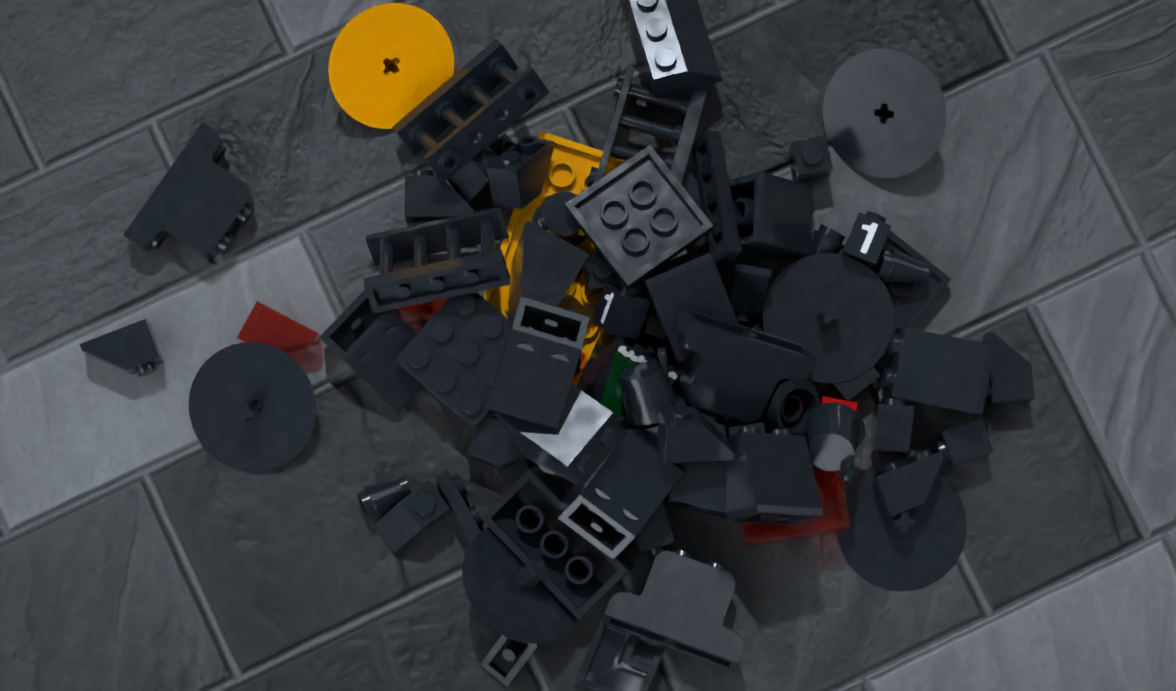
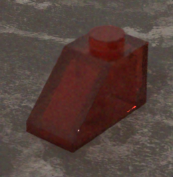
(276, 330)

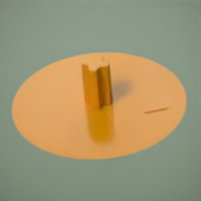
(372, 47)

